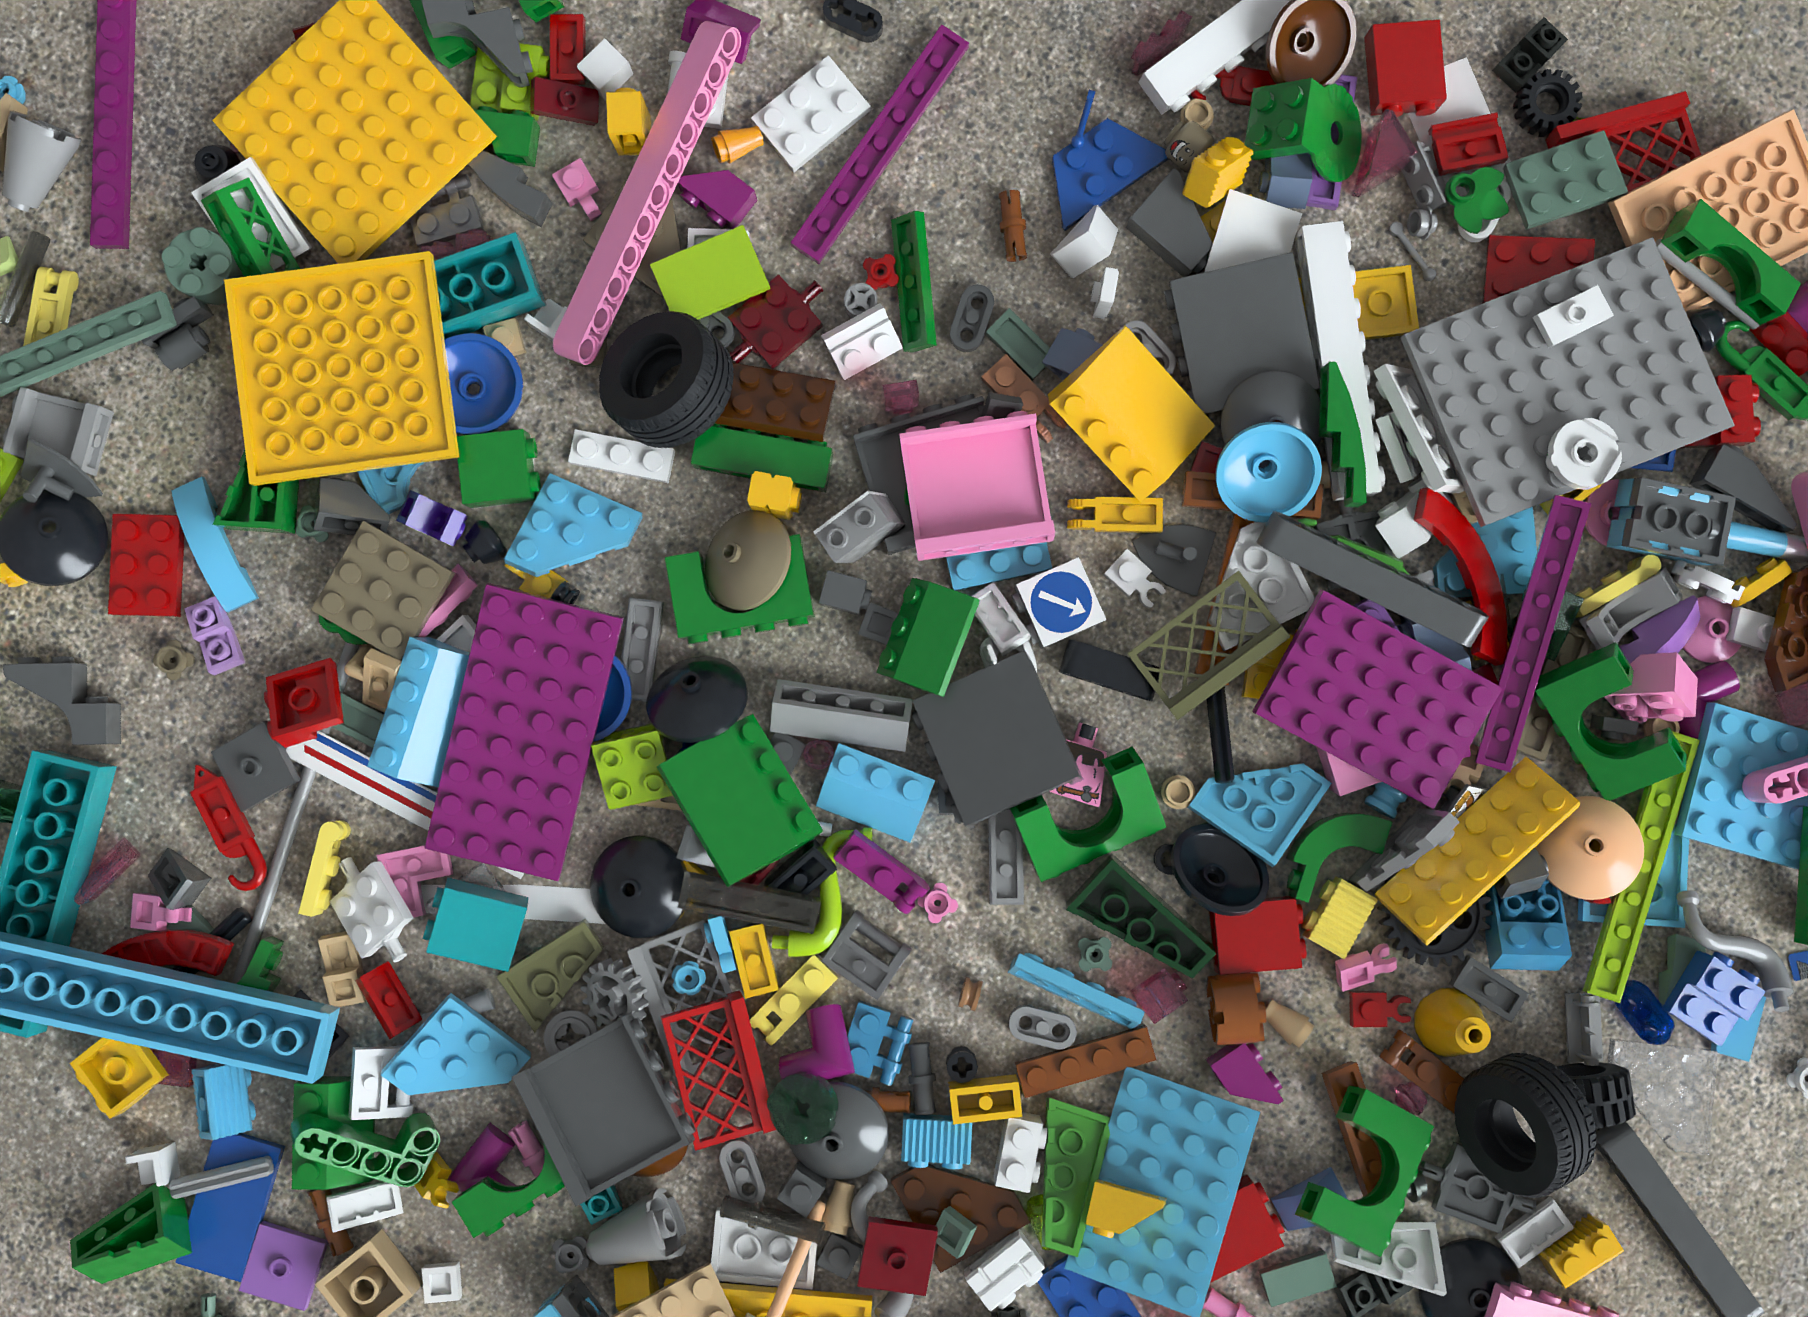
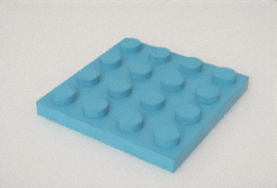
(1714, 801)

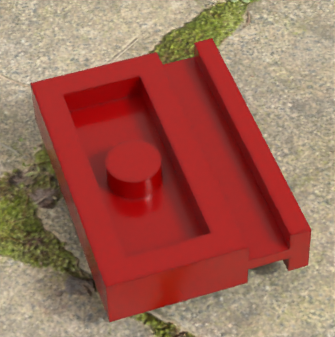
(1468, 144)

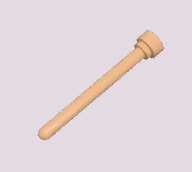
(793, 1267)

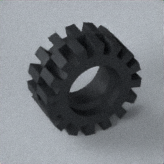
(1558, 87)

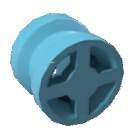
(1385, 799)

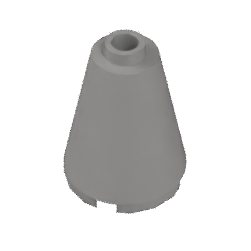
(34, 159)
(640, 1233)

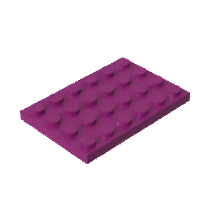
(1377, 699)

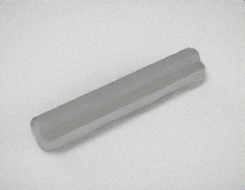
(221, 1177)

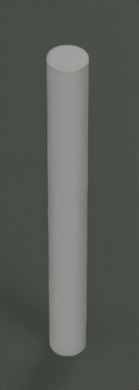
(1705, 283)

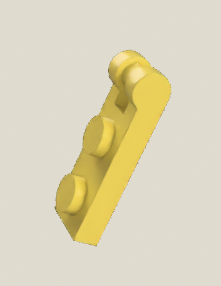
(50, 311)
(1618, 583)
(323, 868)
(793, 998)

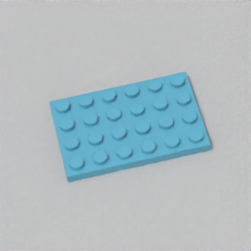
(1181, 1149)

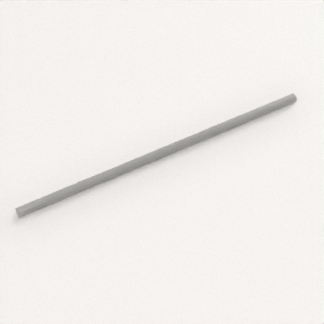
(285, 842)

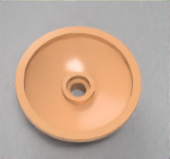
(1587, 873)

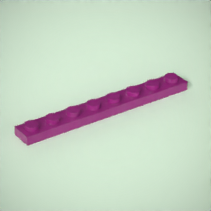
(113, 124)
(880, 144)
(1533, 632)

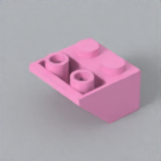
(1659, 689)

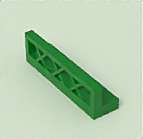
(237, 231)

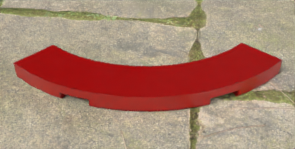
(1475, 566)
(176, 948)

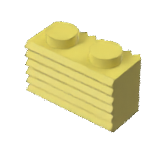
(1338, 916)

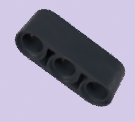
(1106, 670)

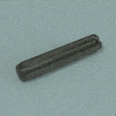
(23, 278)

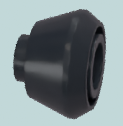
(214, 161)
(1707, 325)
(484, 543)

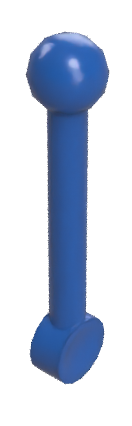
(1078, 140)

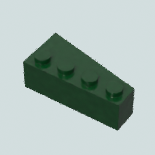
(1132, 911)

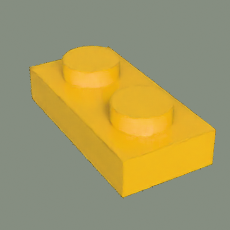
(754, 960)

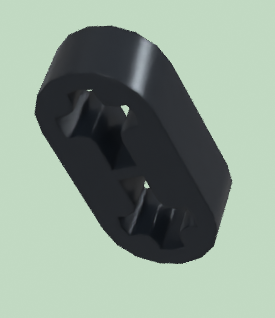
(850, 25)

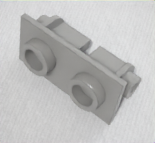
(1420, 178)
(1583, 1028)

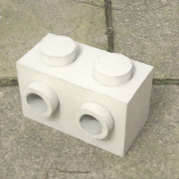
(1018, 1152)

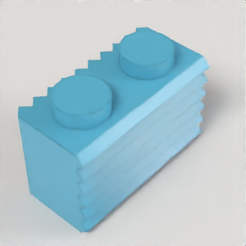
(222, 1100)
(935, 1140)

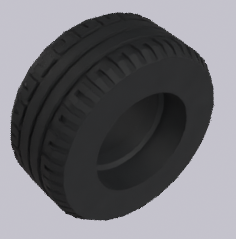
(639, 361)
(1552, 1108)

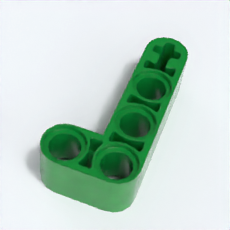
(362, 1143)

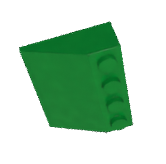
(740, 800)

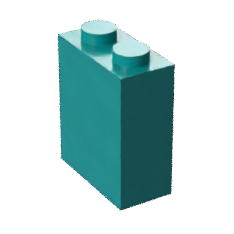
(475, 924)

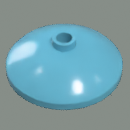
(1282, 485)

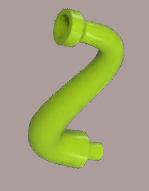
(830, 917)

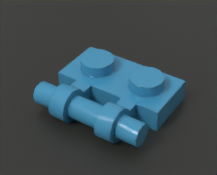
(865, 1038)

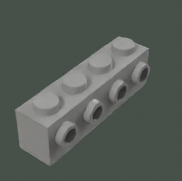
(840, 716)

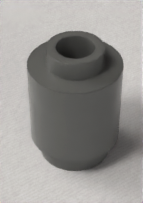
(183, 347)

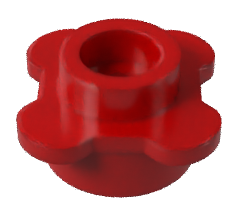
(885, 280)

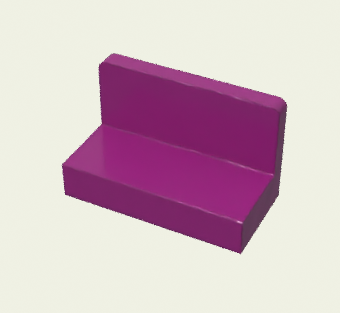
(723, 14)

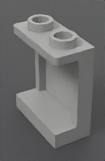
(61, 424)

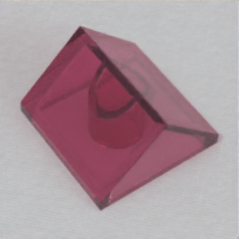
(1384, 154)

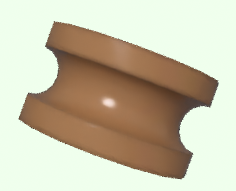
(970, 994)

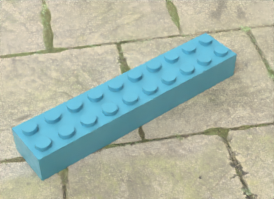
(164, 1009)

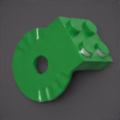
(1299, 119)

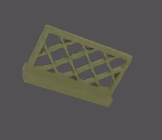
(1226, 669)

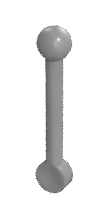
(1396, 229)

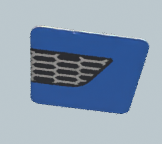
(1799, 965)

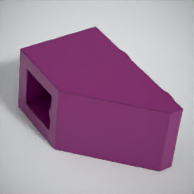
(720, 194)
(1242, 1075)

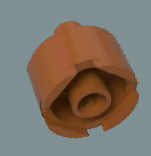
(1235, 1009)

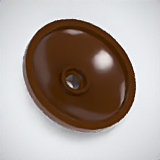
(1324, 43)

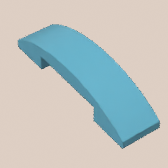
(211, 546)

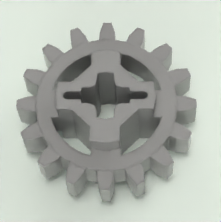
(613, 992)

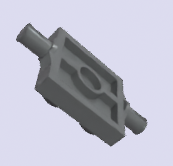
(1356, 527)
(1469, 1194)

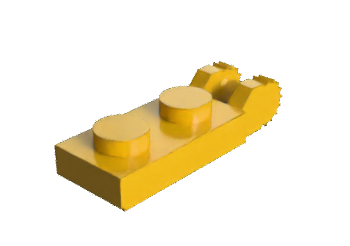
(1119, 514)

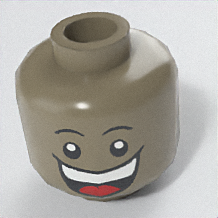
(1186, 143)

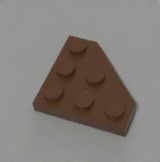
(1788, 643)
(991, 1208)

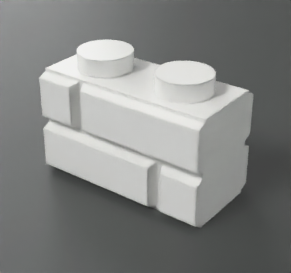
(1005, 1270)

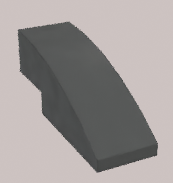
(509, 186)

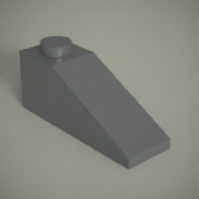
(1733, 474)

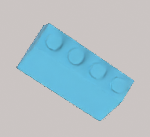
(420, 712)

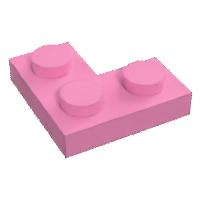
(412, 866)

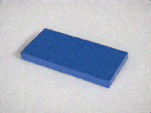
(228, 1218)

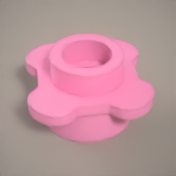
(947, 904)

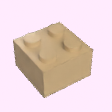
(370, 1280)

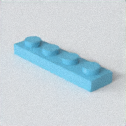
(1088, 995)

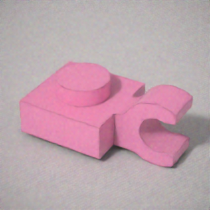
(578, 187)
(151, 914)
(1361, 967)

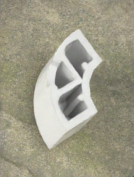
(1398, 523)

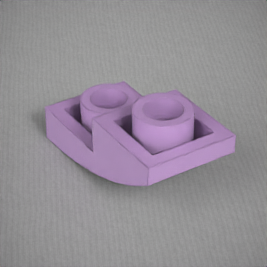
(215, 634)

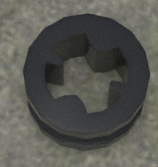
(565, 594)
(1158, 856)

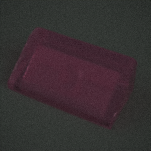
(107, 871)

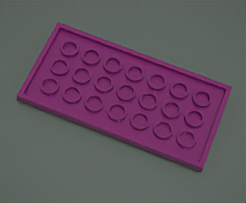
(523, 732)

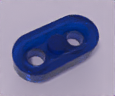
(1645, 1013)

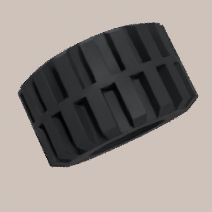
(1606, 1090)

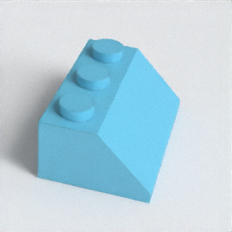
(875, 792)

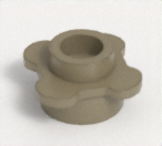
(163, 659)

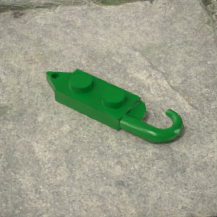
(1775, 379)

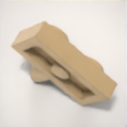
(377, 675)

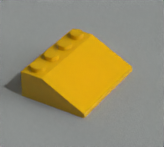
(1131, 413)

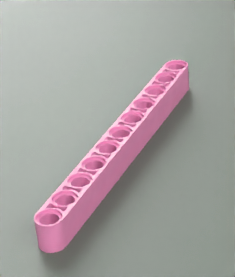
(647, 192)

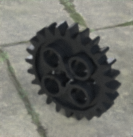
(1447, 944)

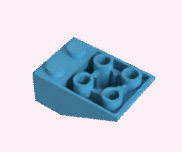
(1527, 930)

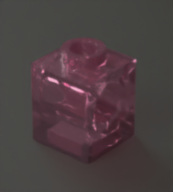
(1160, 994)

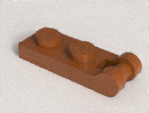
(1424, 1070)

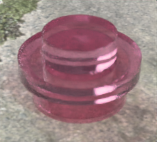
(1410, 1098)

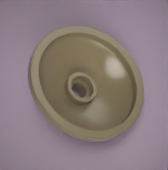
(747, 560)

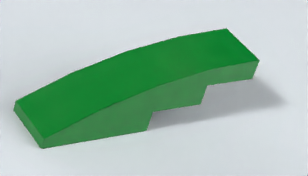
(1340, 423)

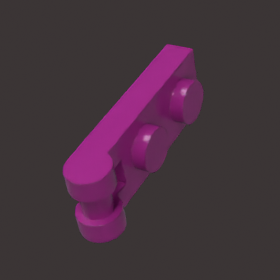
(881, 871)

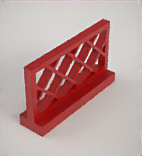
(1633, 119)
(748, 1062)

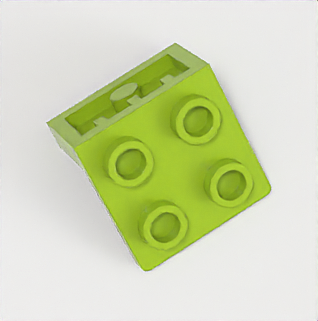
(629, 765)

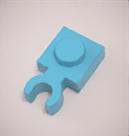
(717, 932)

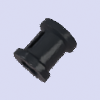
(970, 1069)

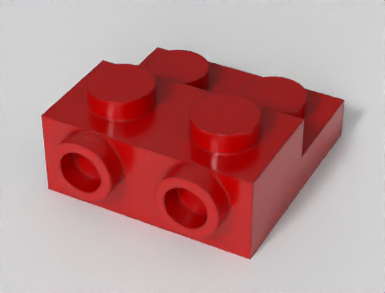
(1739, 397)
(303, 702)

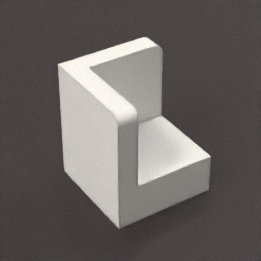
(605, 68)
(547, 319)
(156, 1163)

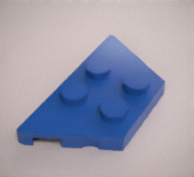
(1101, 168)

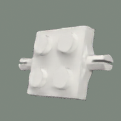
(371, 909)

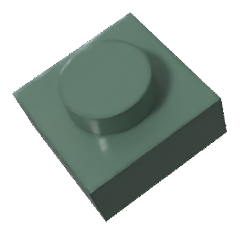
(954, 1232)

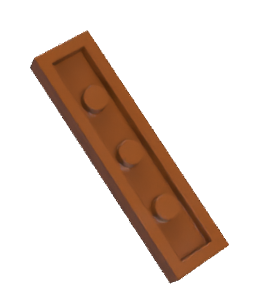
(1202, 492)
(1085, 1061)
(1360, 1147)

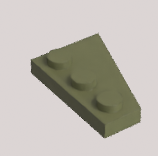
(548, 972)

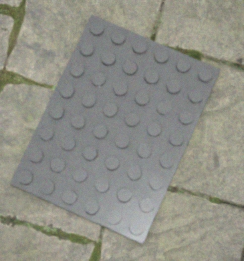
(1507, 393)

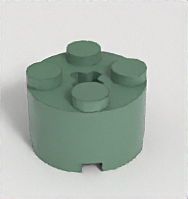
(186, 264)

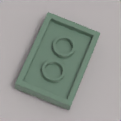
(1565, 180)

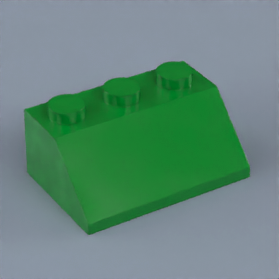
(927, 636)
(329, 1099)

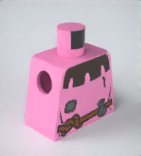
(1090, 766)

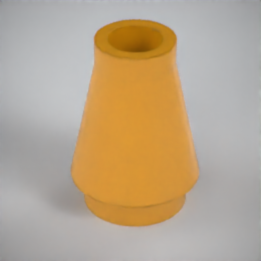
(735, 143)

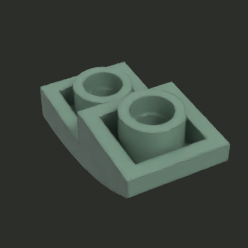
(1679, 954)

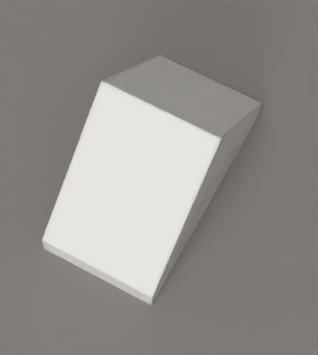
(1086, 243)

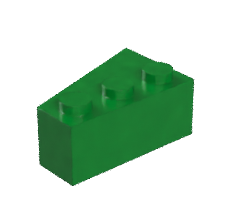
(259, 507)
(133, 1237)

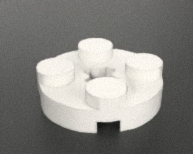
(1602, 446)
(1718, 587)

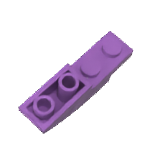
(1665, 631)

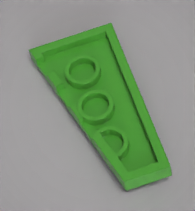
(1071, 1166)

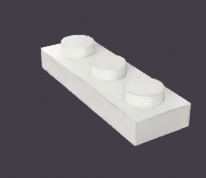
(621, 456)

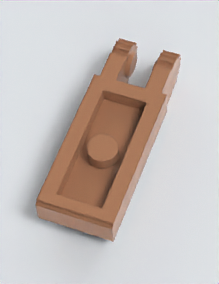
(1010, 380)

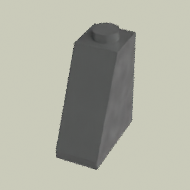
(1172, 227)

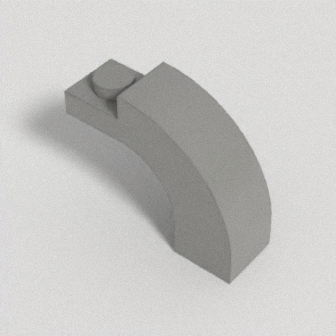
(1629, 609)

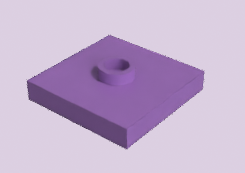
(283, 1265)

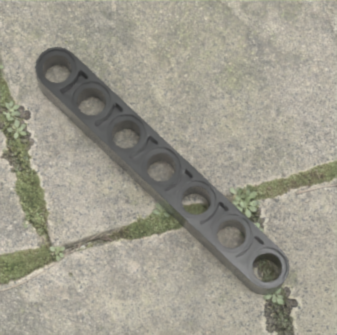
(1372, 579)
(1676, 1222)

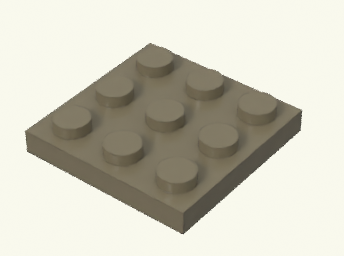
(382, 590)

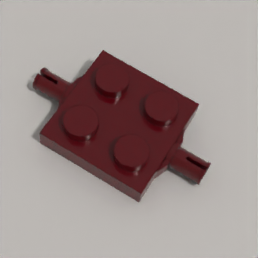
(775, 322)

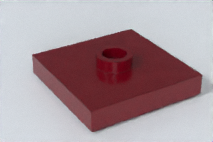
(897, 1256)

